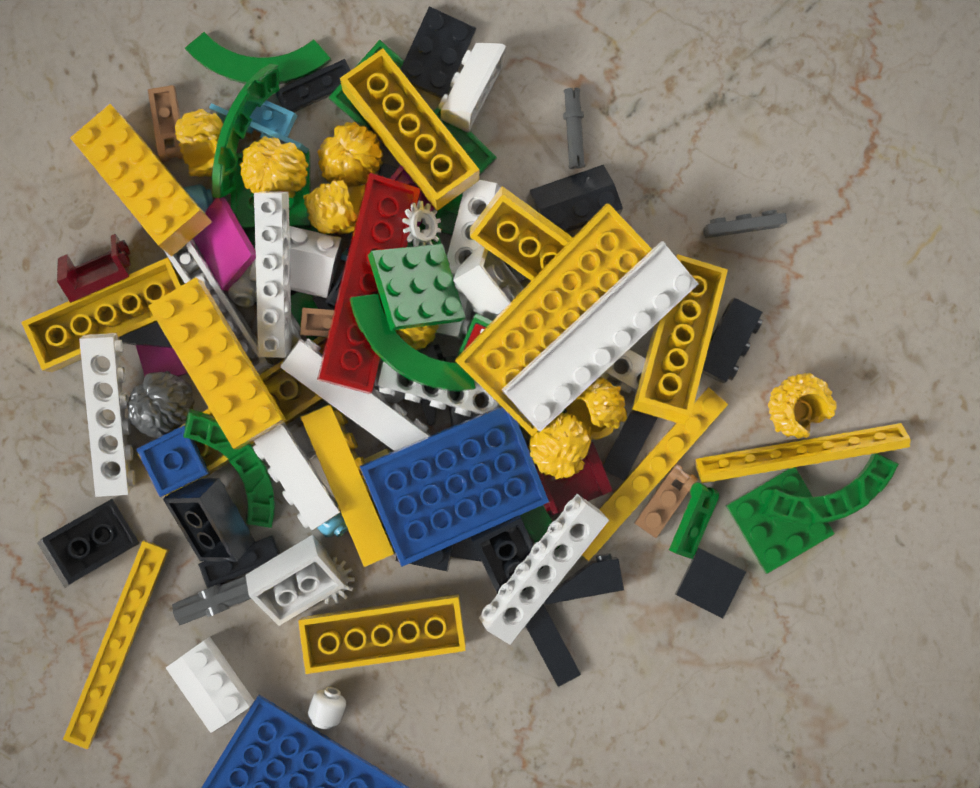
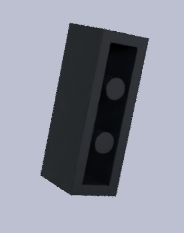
(731, 340)

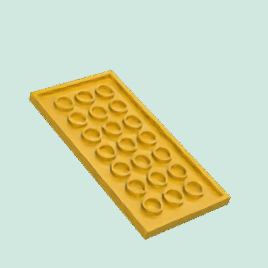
(552, 303)

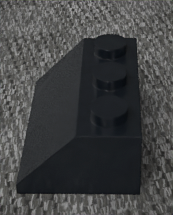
(576, 198)
(210, 520)

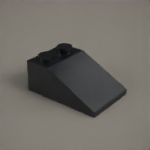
(87, 543)
(503, 549)

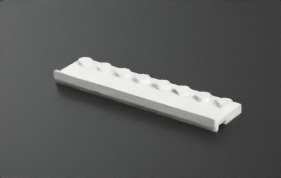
(600, 336)

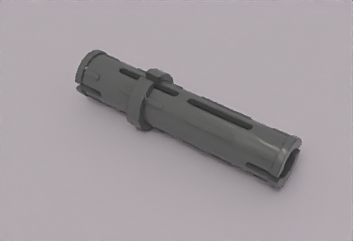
(574, 127)

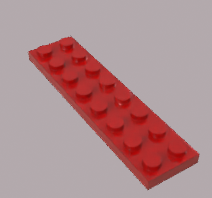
(379, 226)

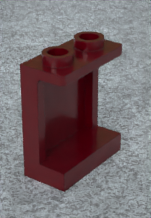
(94, 274)
(588, 483)

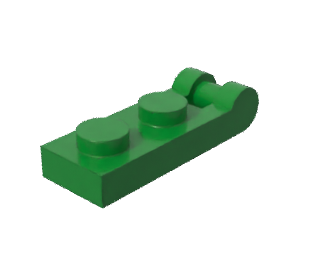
(694, 520)

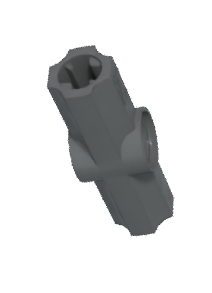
(211, 601)

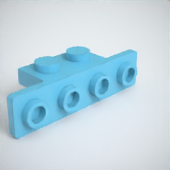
(269, 121)

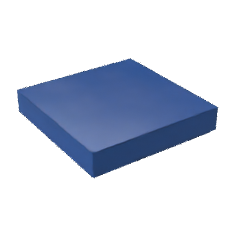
(172, 461)

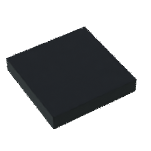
(710, 583)

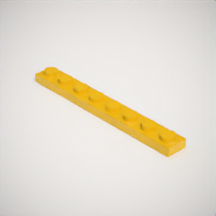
(802, 453)
(656, 466)
(116, 644)

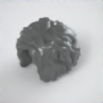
(160, 403)

